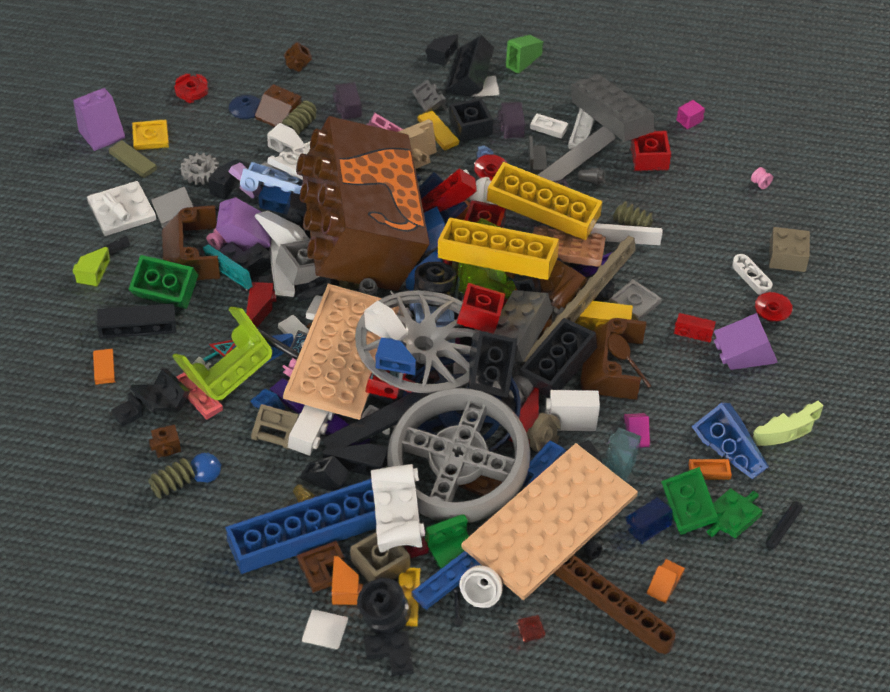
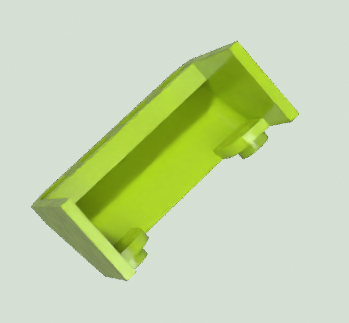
(235, 367)

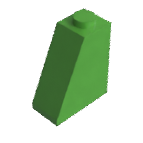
(522, 52)

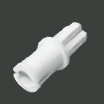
(116, 207)

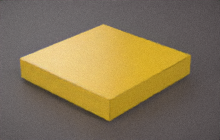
(150, 134)

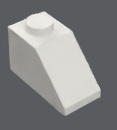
(384, 322)

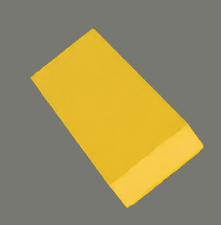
(443, 135)
(409, 581)

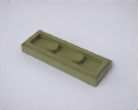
(132, 159)

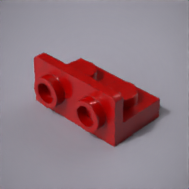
(694, 327)

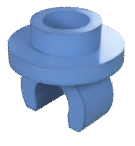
(482, 150)

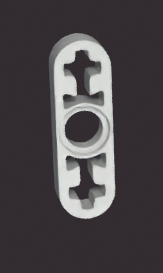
(751, 267)

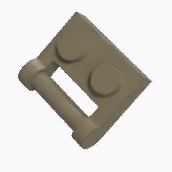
(274, 419)

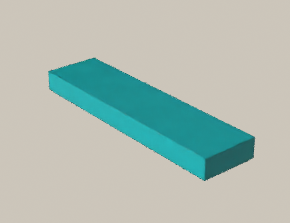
(230, 267)

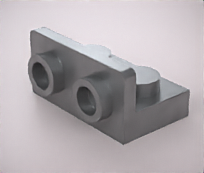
(428, 96)

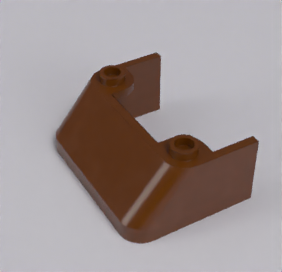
(172, 237)
(606, 375)

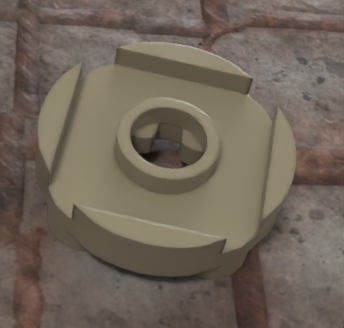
(543, 430)

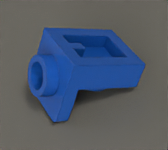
(267, 398)

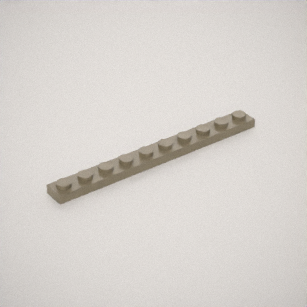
(592, 288)

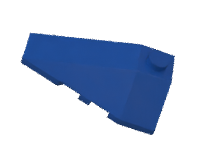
(729, 437)

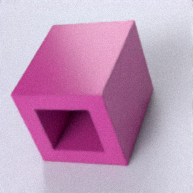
(690, 114)

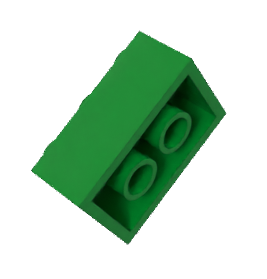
(163, 281)

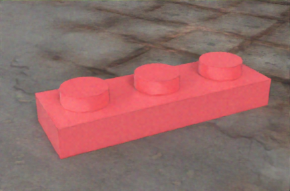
(202, 402)

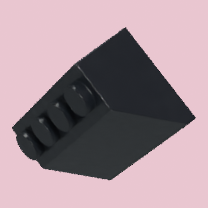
(470, 68)

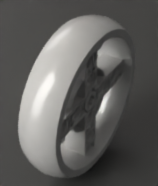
(475, 405)

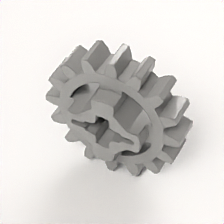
(198, 168)

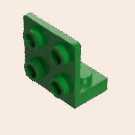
(446, 539)

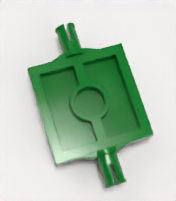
(735, 513)

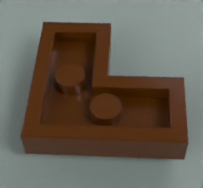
(315, 565)

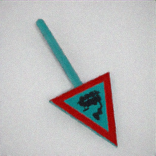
(220, 348)

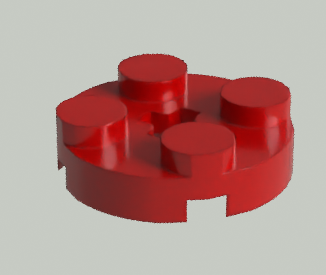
(198, 90)

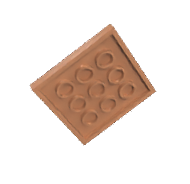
(576, 250)

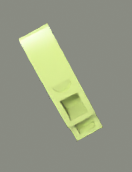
(785, 429)

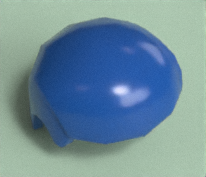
(205, 467)

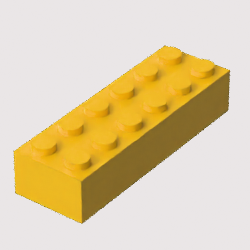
(544, 201)
(498, 248)

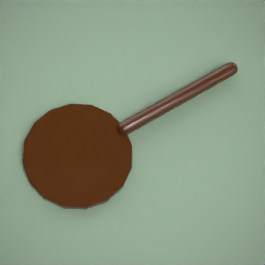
(621, 350)

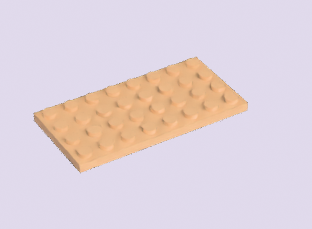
(329, 367)
(549, 520)

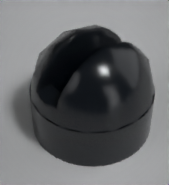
(593, 549)

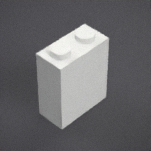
(574, 409)

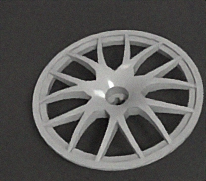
(423, 341)

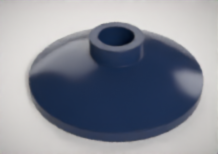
(244, 106)

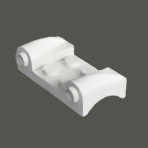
(396, 507)

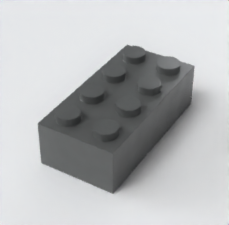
(524, 320)

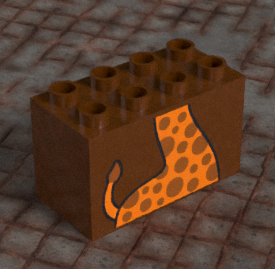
(362, 204)

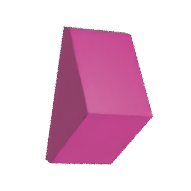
(639, 425)

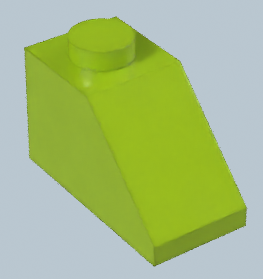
(92, 267)

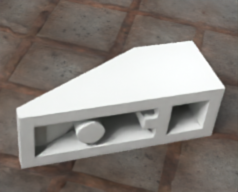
(283, 138)
(280, 229)

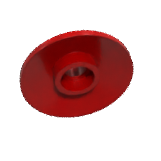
(488, 166)
(773, 306)

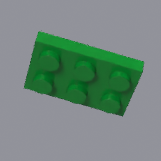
(690, 500)

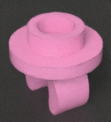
(288, 370)

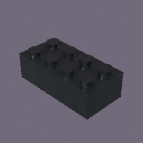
(559, 357)

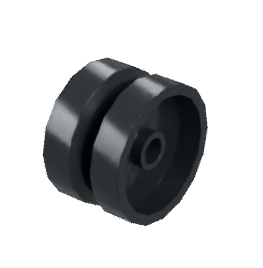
(435, 278)
(383, 606)

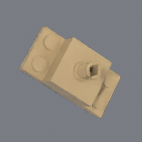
(422, 142)

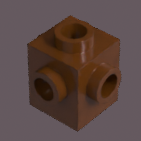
(297, 57)
(165, 441)

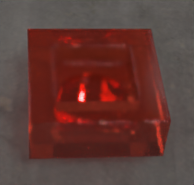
(531, 628)

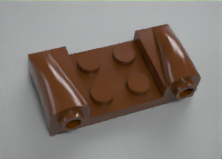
(561, 285)

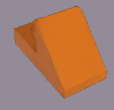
(665, 580)

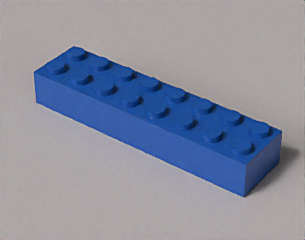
(302, 526)

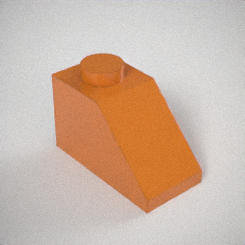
(344, 584)

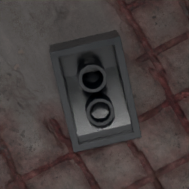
(491, 363)

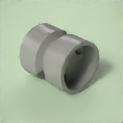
(525, 389)

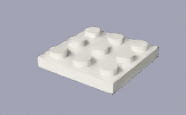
(133, 201)

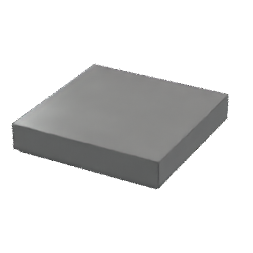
(170, 204)
(639, 297)

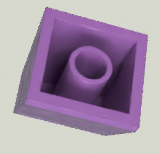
(98, 119)
(238, 225)
(744, 344)

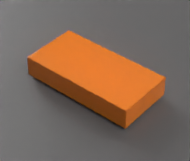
(104, 366)
(712, 468)

